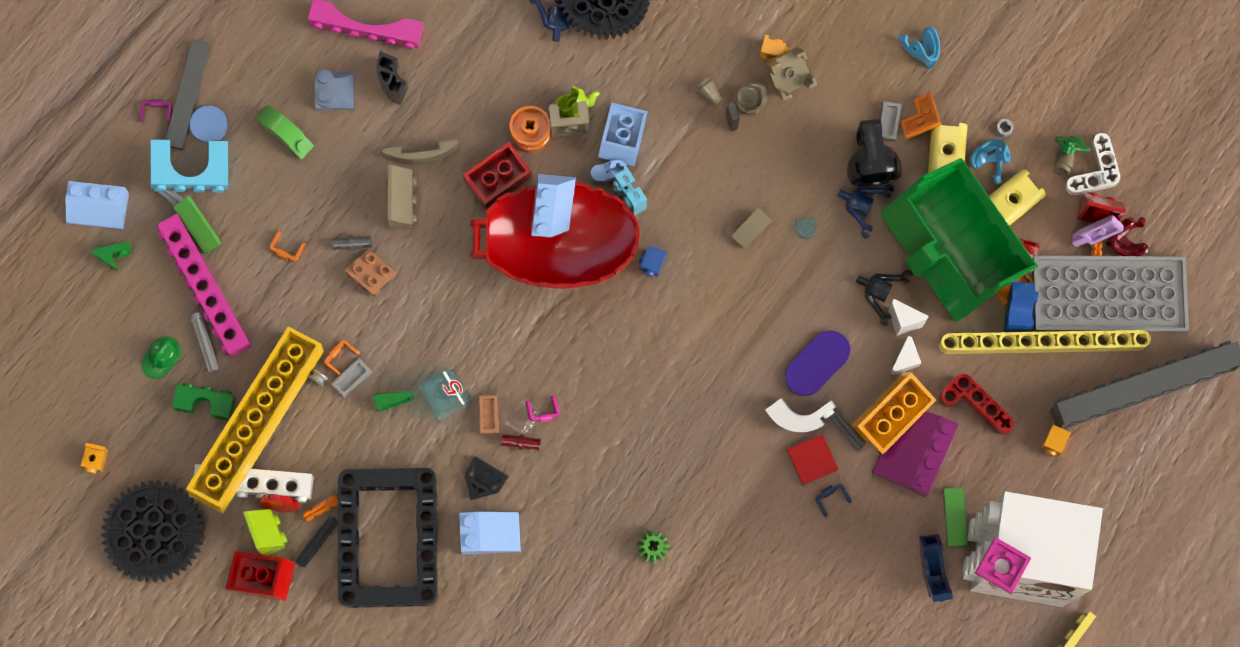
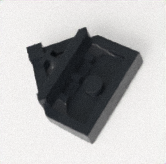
(483, 479)

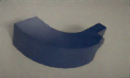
(933, 568)

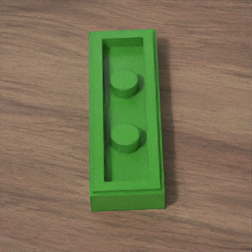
(197, 225)
(955, 517)

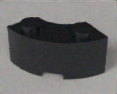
(389, 79)

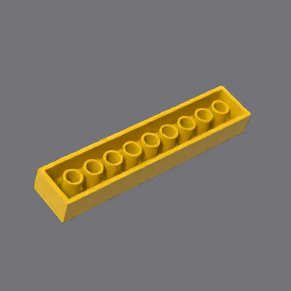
(255, 420)

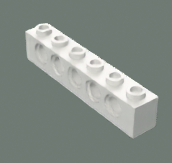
(303, 480)

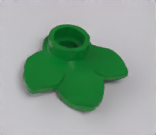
(1072, 143)

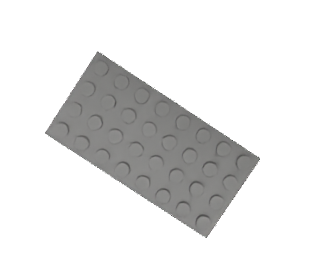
(1111, 293)

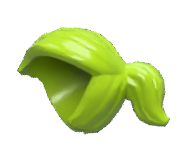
(568, 102)

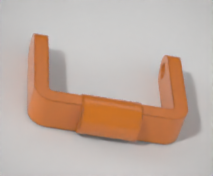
(283, 254)
(333, 353)

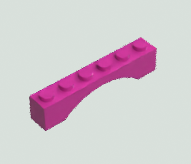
(403, 32)

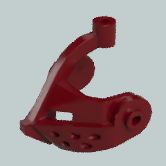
(1129, 248)

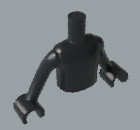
(878, 288)

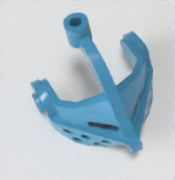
(930, 44)
(981, 156)

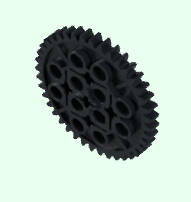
(610, 22)
(149, 565)

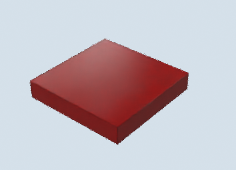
(812, 459)

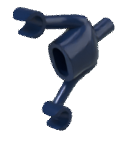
(554, 20)
(859, 203)

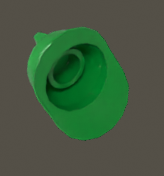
(161, 357)

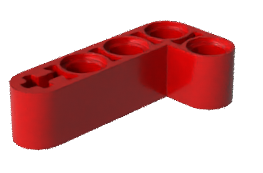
(979, 407)

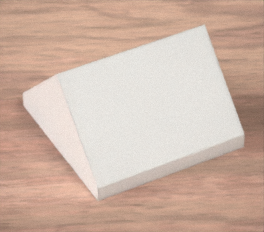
(905, 318)

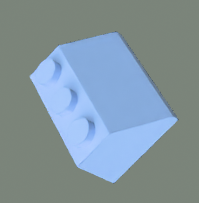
(96, 205)
(552, 205)

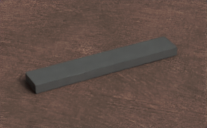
(188, 93)

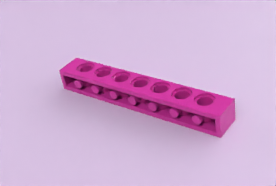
(174, 226)

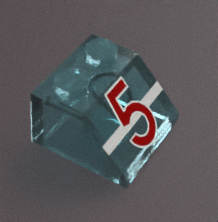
(444, 394)

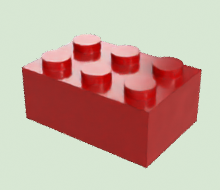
(497, 175)

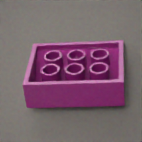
(917, 454)

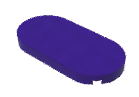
(817, 363)

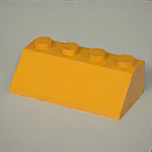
(893, 412)

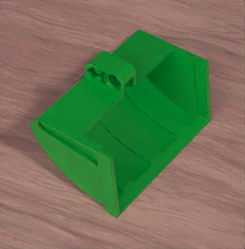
(956, 238)

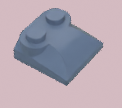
(334, 90)

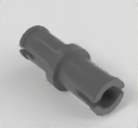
(351, 242)

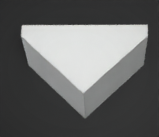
(907, 358)

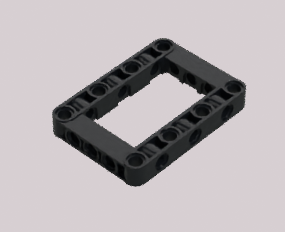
(349, 537)

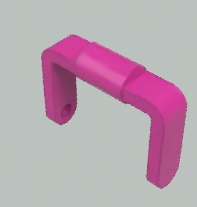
(543, 417)

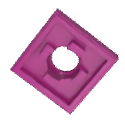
(1017, 564)

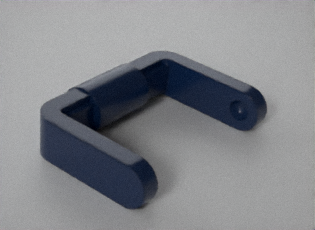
(828, 491)

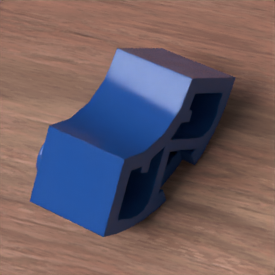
(1020, 307)

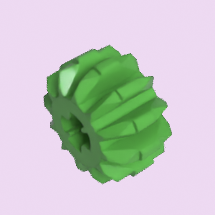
(646, 545)

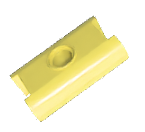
(946, 137)
(1023, 190)

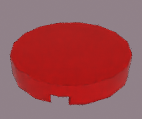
(279, 503)

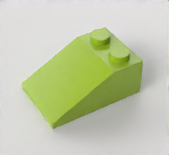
(265, 531)

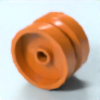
(520, 132)

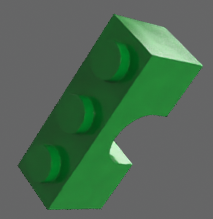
(187, 397)

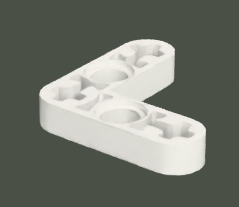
(1100, 175)

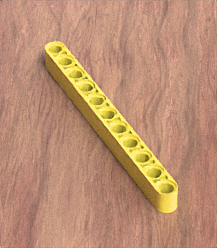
(1052, 337)

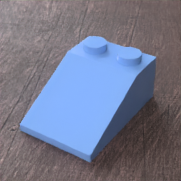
(622, 134)
(489, 532)

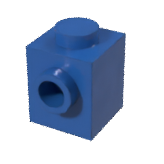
(652, 261)

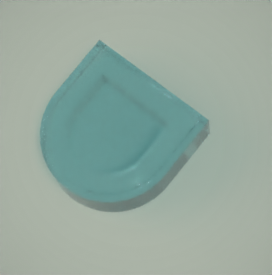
(805, 228)

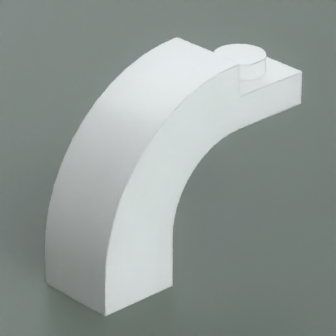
(794, 422)

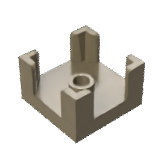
(789, 72)
(569, 126)

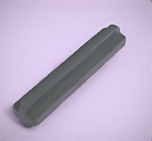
(846, 429)

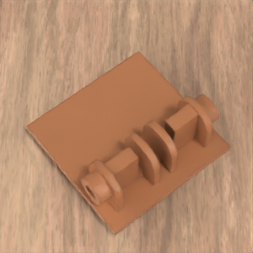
(370, 272)

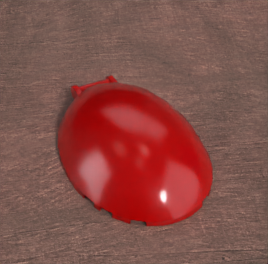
(595, 248)

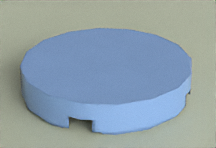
(208, 124)

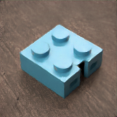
(634, 202)

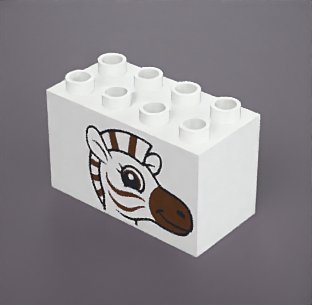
(1052, 532)

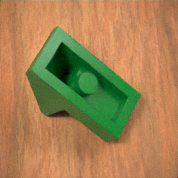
(108, 253)

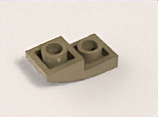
(751, 227)

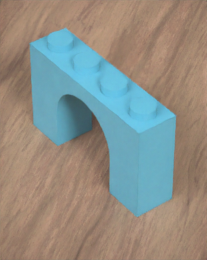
(165, 177)

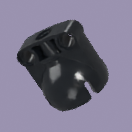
(872, 159)

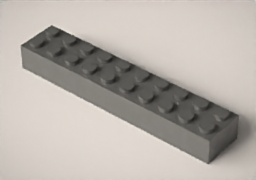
(1146, 386)

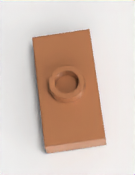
(488, 414)

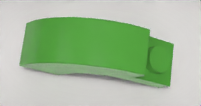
(284, 130)

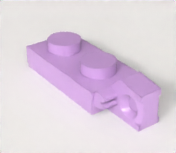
(1097, 231)

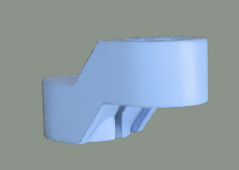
(605, 172)

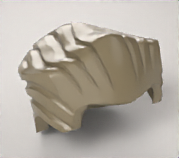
(752, 98)

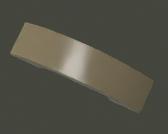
(446, 149)

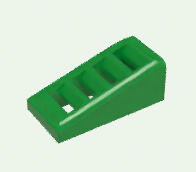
(388, 400)

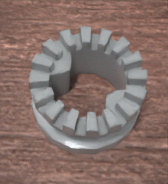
(1000, 131)
(318, 377)

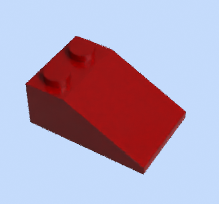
(1095, 208)
(260, 575)

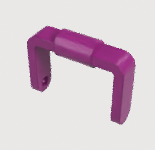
(156, 103)

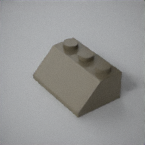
(401, 198)

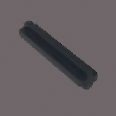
(316, 542)

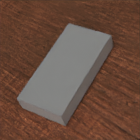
(890, 120)
(351, 378)

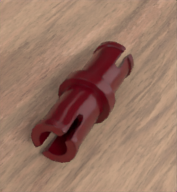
(520, 442)

